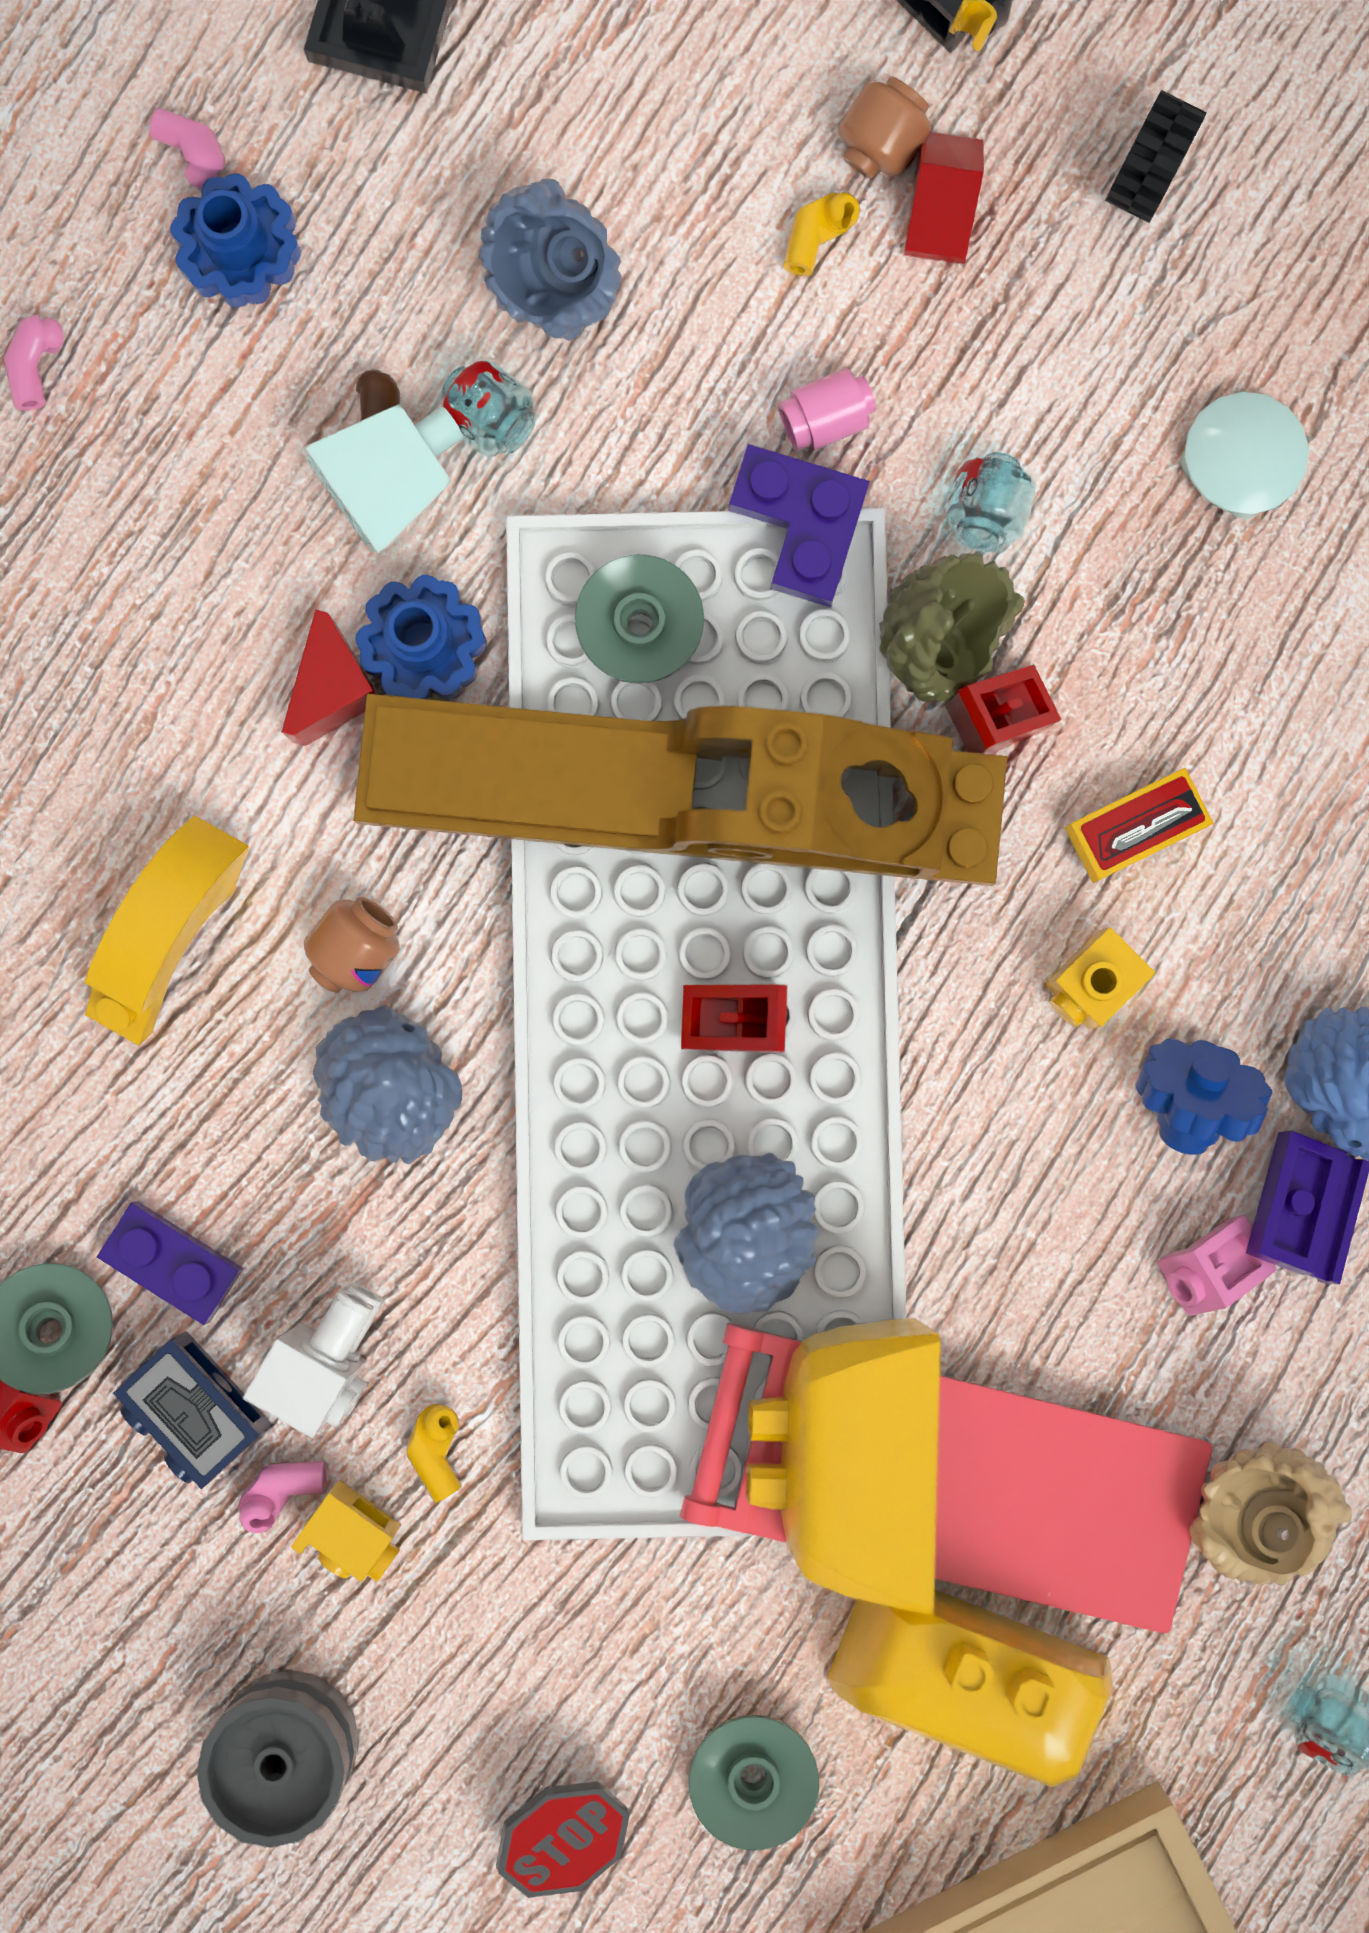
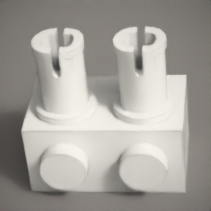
(315, 1373)

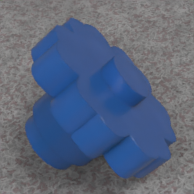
(236, 240)
(421, 639)
(1201, 1094)

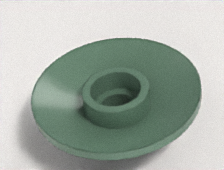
(631, 588)
(46, 1295)
(761, 1812)

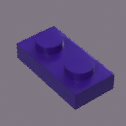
(170, 1262)

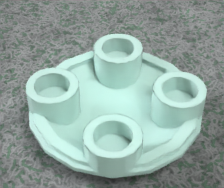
(1246, 453)

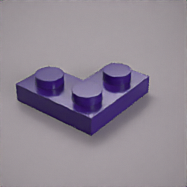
(816, 508)

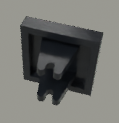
(379, 38)

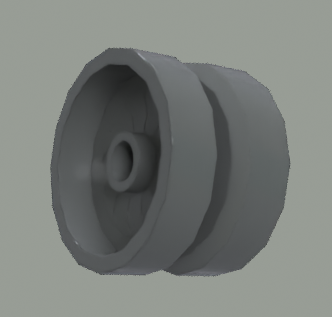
(278, 1759)

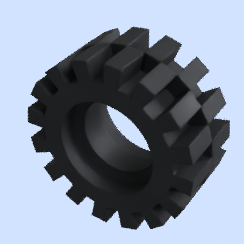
(1155, 156)

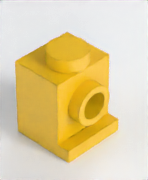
(350, 1535)

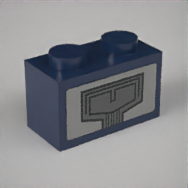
(190, 1410)

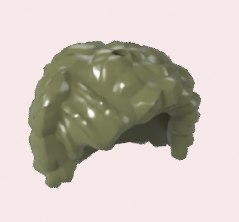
(947, 624)

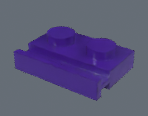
(1308, 1207)

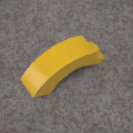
(157, 922)

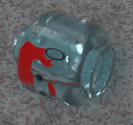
(489, 407)
(990, 502)
(1332, 1724)

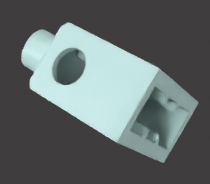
(384, 470)

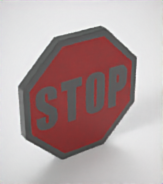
(562, 1839)

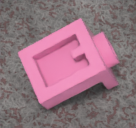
(1215, 1268)

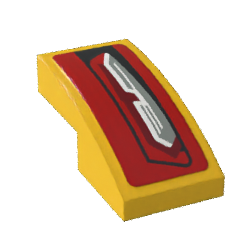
(1138, 825)

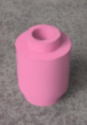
(827, 410)

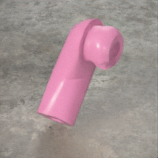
(196, 142)
(22, 359)
(274, 1488)

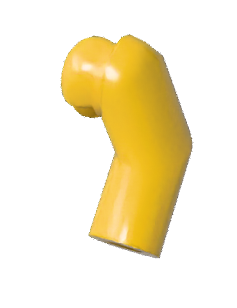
(815, 225)
(429, 1448)

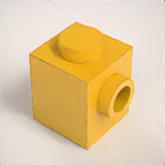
(1097, 980)

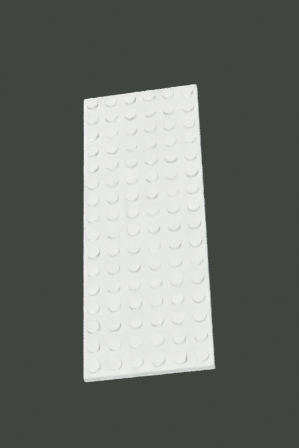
(606, 1101)

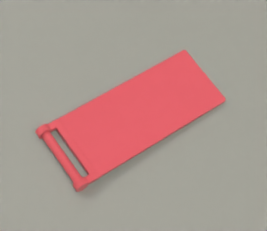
(1027, 1493)

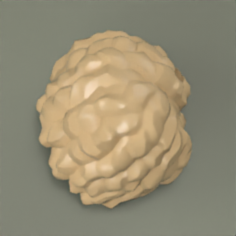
(1259, 1499)

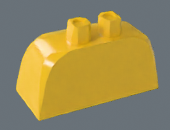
(857, 1460)
(975, 1684)

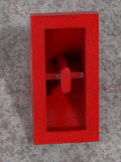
(945, 197)
(328, 684)
(1002, 710)
(734, 1017)

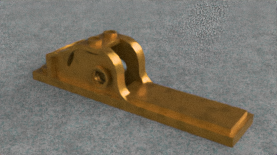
(635, 779)

